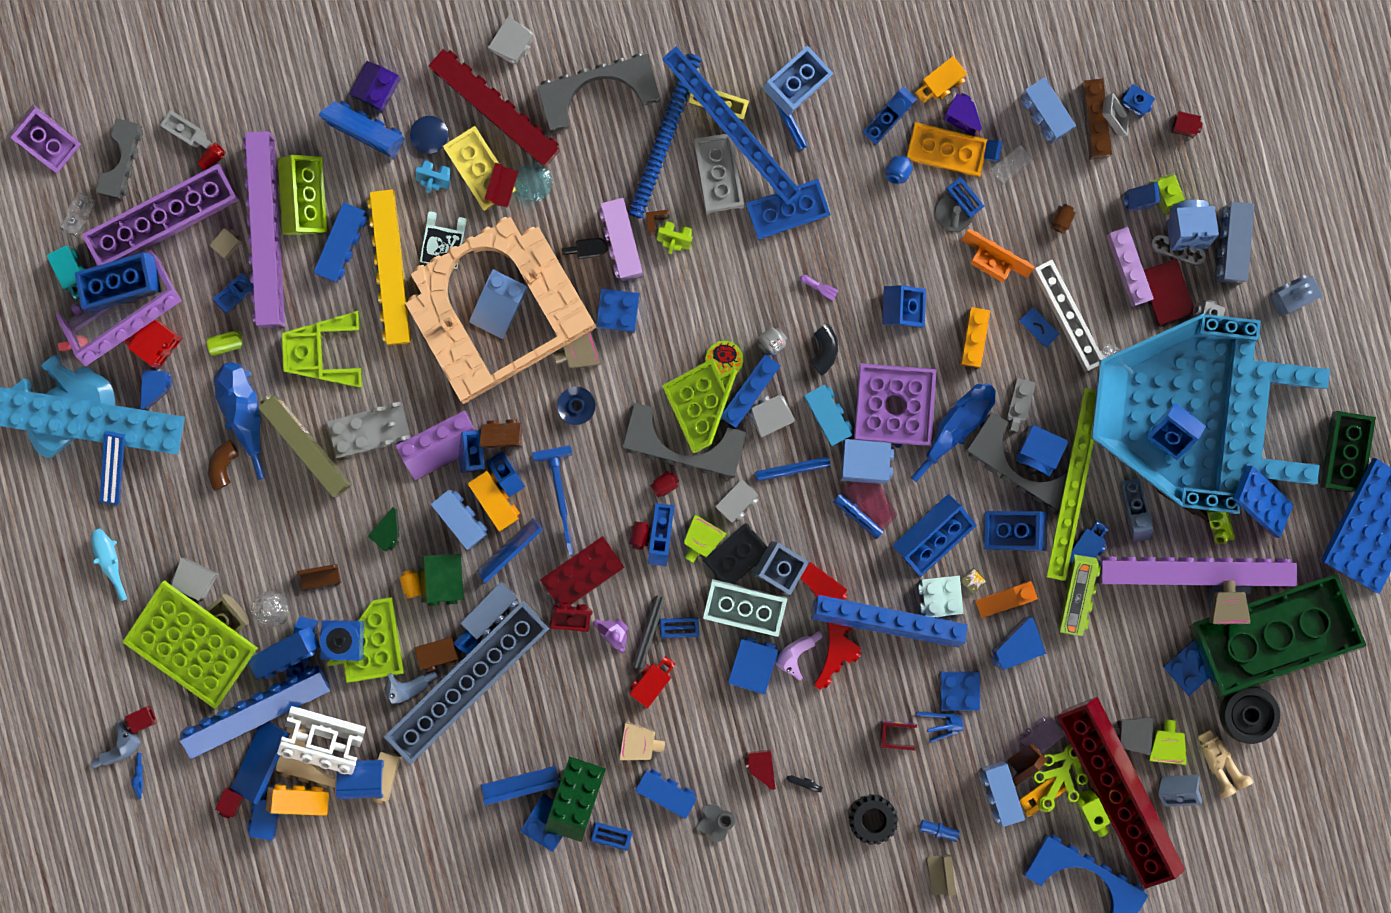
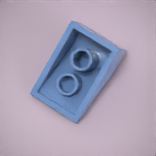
(498, 304)

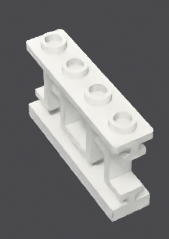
(325, 727)

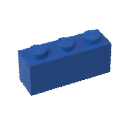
(666, 793)

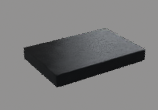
(736, 555)

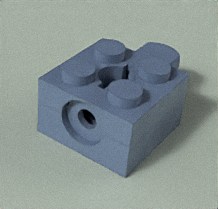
(1292, 297)

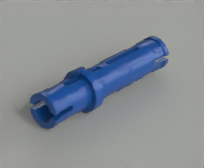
(863, 520)

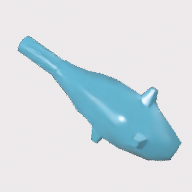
(106, 557)

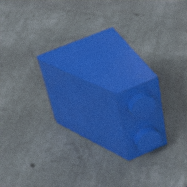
(1018, 645)
(536, 824)

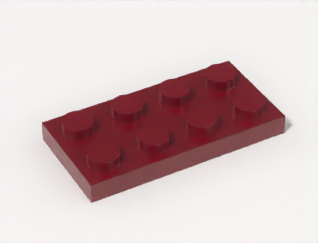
(582, 572)

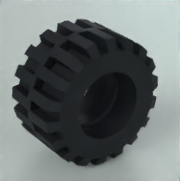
(873, 836)

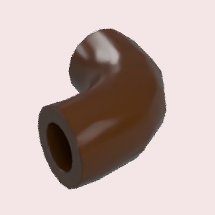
(218, 465)

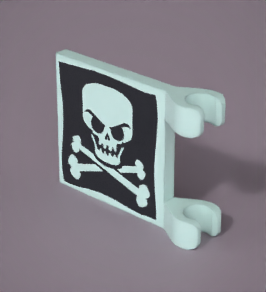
(439, 239)

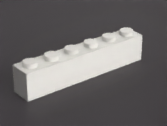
(1068, 315)

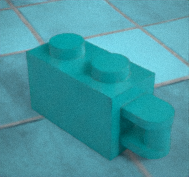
(65, 264)

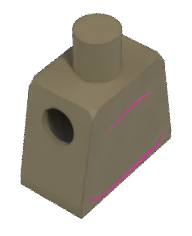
(579, 353)
(1229, 606)

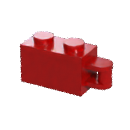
(652, 682)

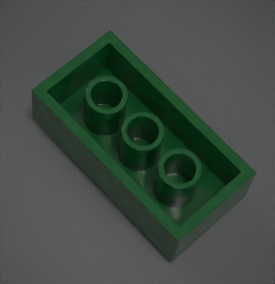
(1347, 450)
(575, 799)

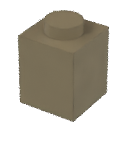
(226, 243)

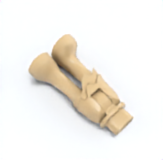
(1217, 756)

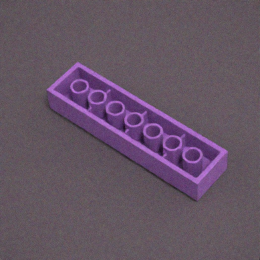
(161, 216)

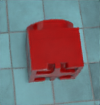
(153, 343)

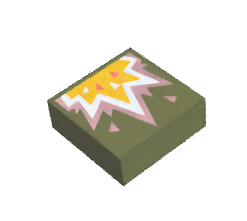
(973, 581)

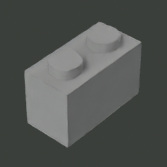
(737, 501)

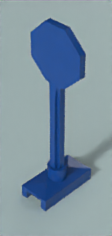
(553, 456)

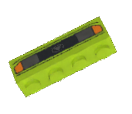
(1078, 595)

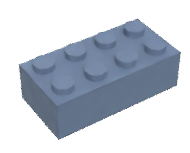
(1234, 243)

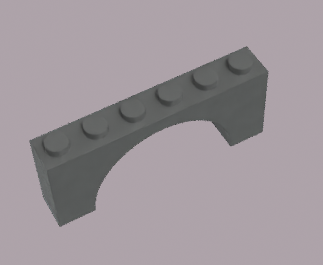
(632, 72)
(643, 439)
(988, 448)

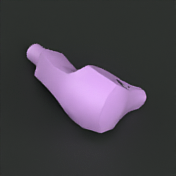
(789, 655)

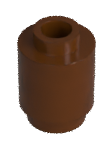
(1063, 218)

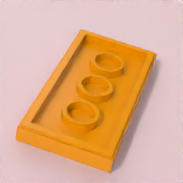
(947, 149)

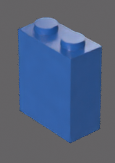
(753, 665)

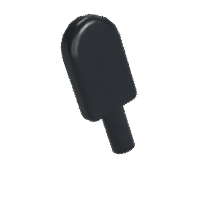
(587, 248)

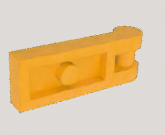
(1037, 793)

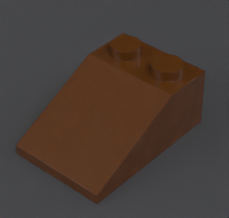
(501, 435)

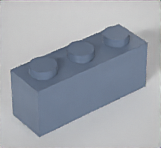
(490, 611)

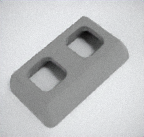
(1116, 115)

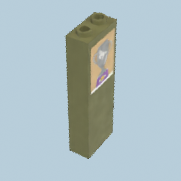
(304, 445)

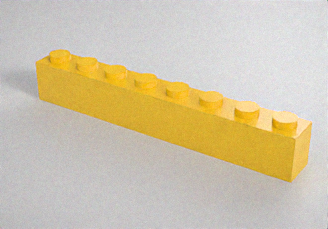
(390, 267)

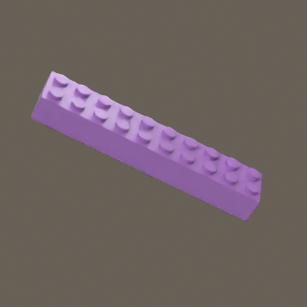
(264, 229)
(1201, 572)

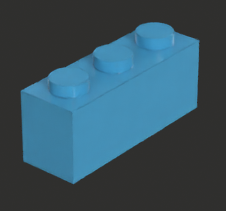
(828, 415)

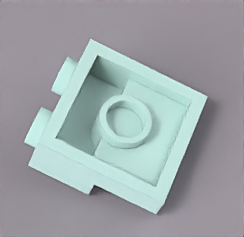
(941, 596)

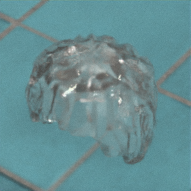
(270, 609)

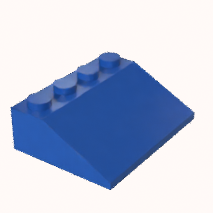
(363, 129)

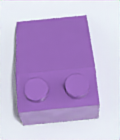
(44, 138)

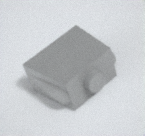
(511, 41)
(771, 415)
(193, 579)

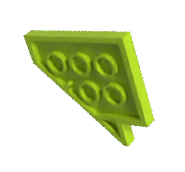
(699, 401)
(380, 644)

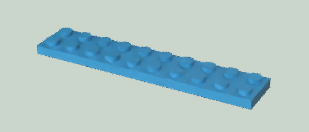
(90, 420)

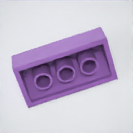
(434, 446)

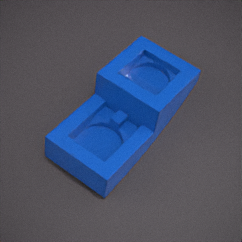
(233, 293)

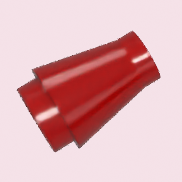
(211, 156)

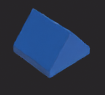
(993, 150)

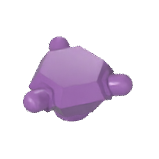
(613, 633)

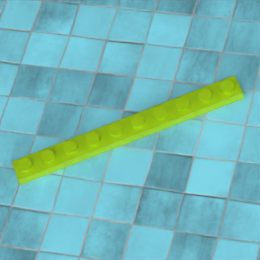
(1073, 490)

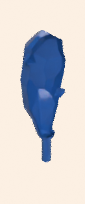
(240, 409)
(964, 418)

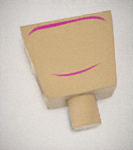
(639, 743)

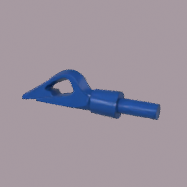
(137, 781)

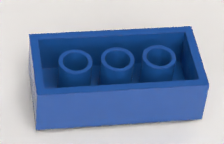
(118, 282)

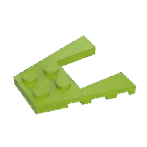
(304, 351)

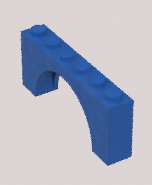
(1055, 856)

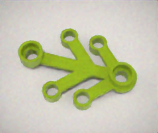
(1062, 775)

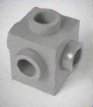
(1208, 307)

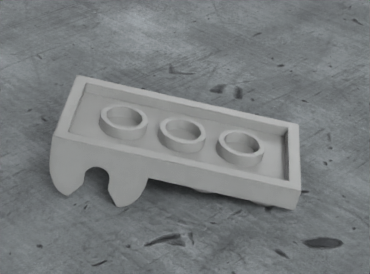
(718, 173)
(369, 430)

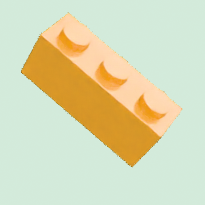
(974, 338)
(494, 500)
(297, 800)

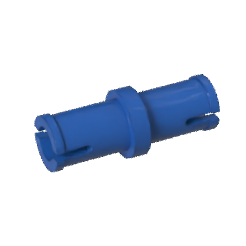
(939, 830)

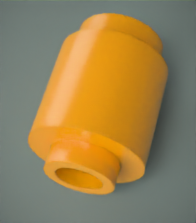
(410, 583)

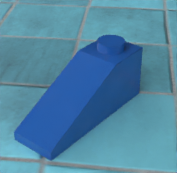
(1141, 197)
(661, 534)

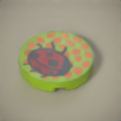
(726, 356)

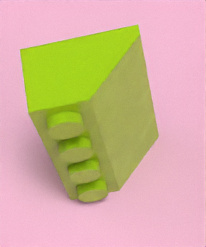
(302, 195)

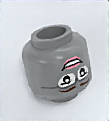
(772, 341)

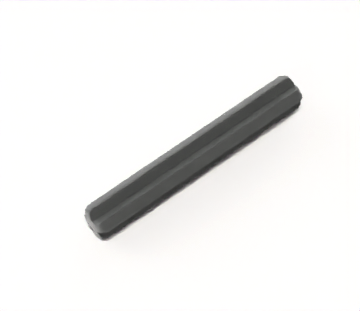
(648, 632)

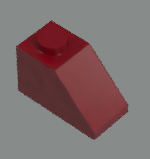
(761, 766)

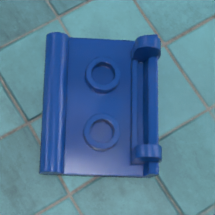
(363, 783)

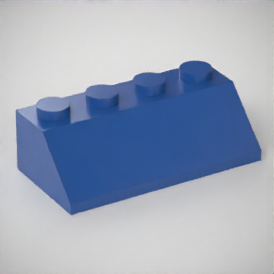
(934, 535)

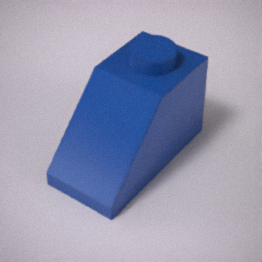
(154, 387)
(470, 453)
(505, 474)

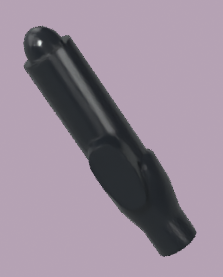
(806, 783)

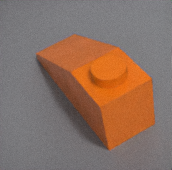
(1006, 599)

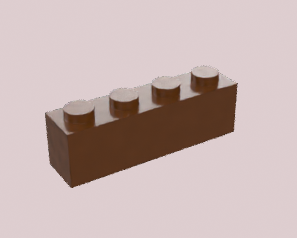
(1096, 125)

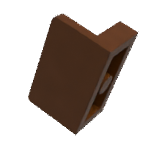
(655, 215)
(319, 576)
(1026, 763)

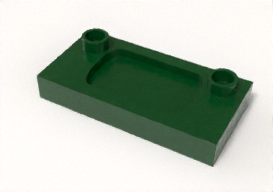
(1282, 637)

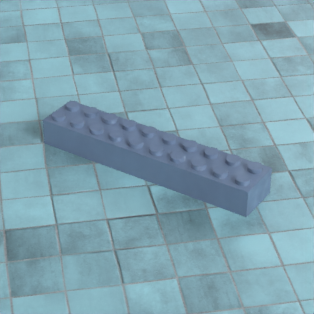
(467, 682)

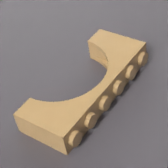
(312, 772)

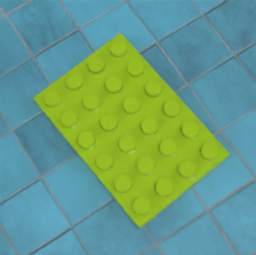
(190, 644)

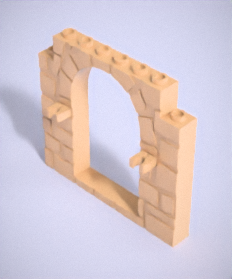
(448, 336)

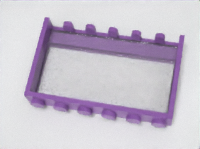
(100, 331)

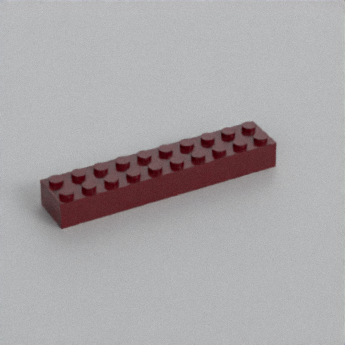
(1121, 793)

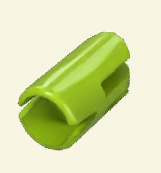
(224, 342)

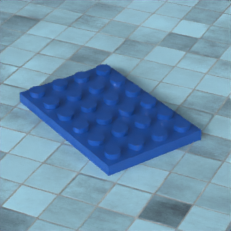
(1363, 537)

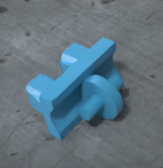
(432, 179)

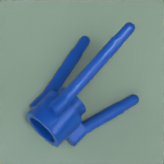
(953, 725)

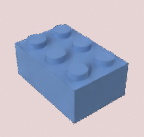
(797, 80)
(1047, 110)
(460, 519)
(1002, 794)

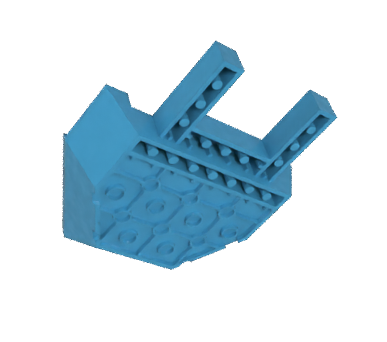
(1212, 374)

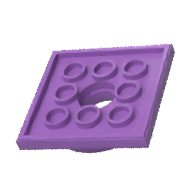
(916, 390)

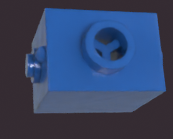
(1138, 105)

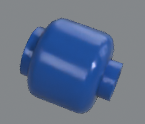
(898, 169)

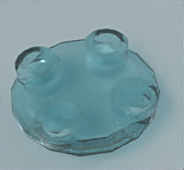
(533, 182)

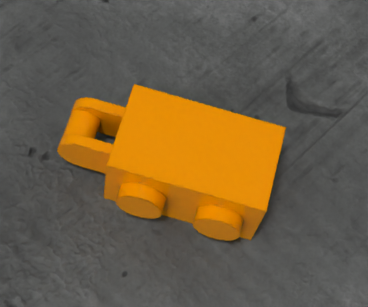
(942, 80)

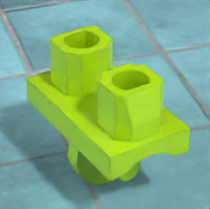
(674, 240)
(1221, 526)

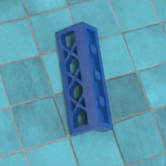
(520, 785)

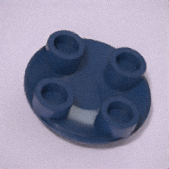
(429, 134)

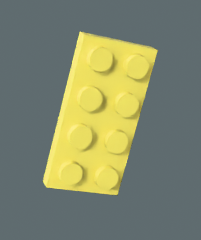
(473, 162)

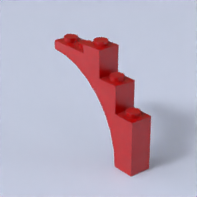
(839, 646)

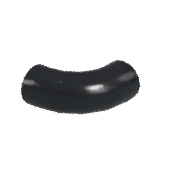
(827, 349)

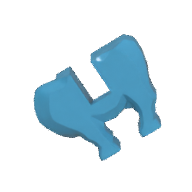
(79, 385)

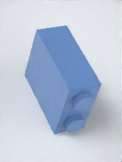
(866, 461)

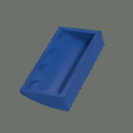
(509, 550)

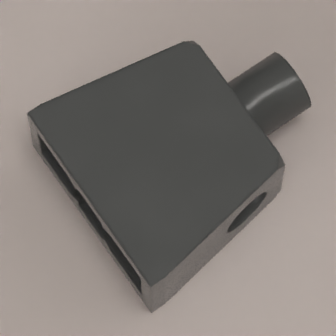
(1136, 734)

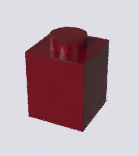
(1186, 124)
(140, 719)
(229, 803)

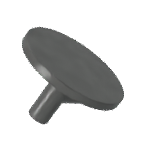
(951, 215)

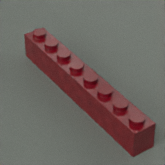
(496, 110)

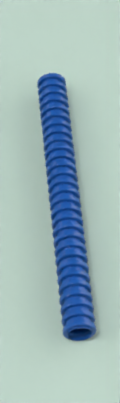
(661, 145)

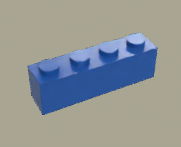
(340, 242)
(750, 391)
(284, 652)

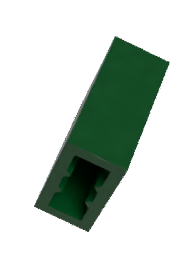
(441, 579)

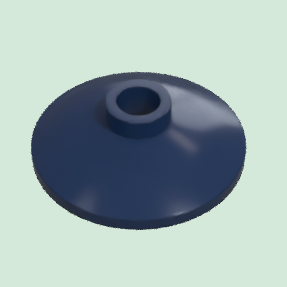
(567, 400)

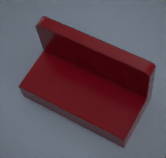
(501, 185)

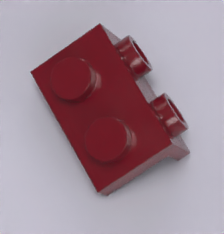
(570, 618)

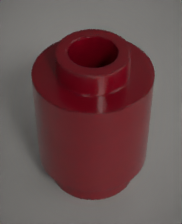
(664, 484)
(639, 535)

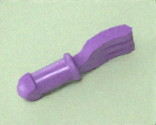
(826, 290)

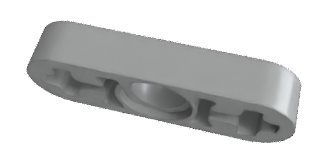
(1190, 260)

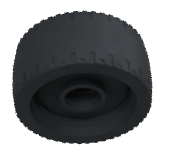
(1263, 720)

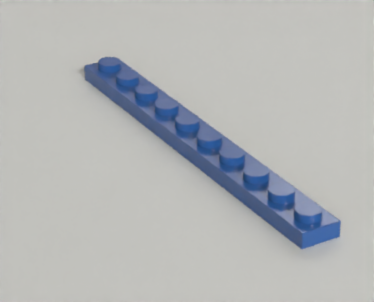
(732, 125)

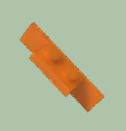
(995, 259)

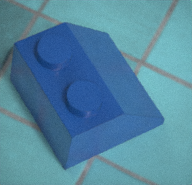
(904, 306)

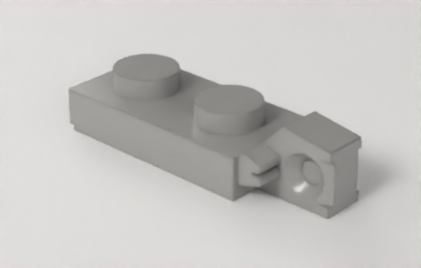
(184, 130)
(1020, 403)

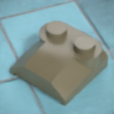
(229, 612)

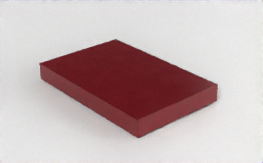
(1169, 292)

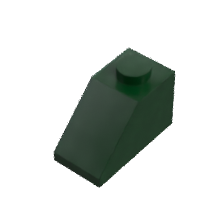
(387, 531)

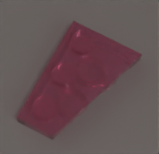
(872, 501)

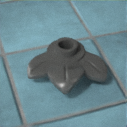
(713, 824)

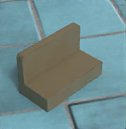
(941, 875)

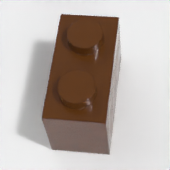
(436, 653)

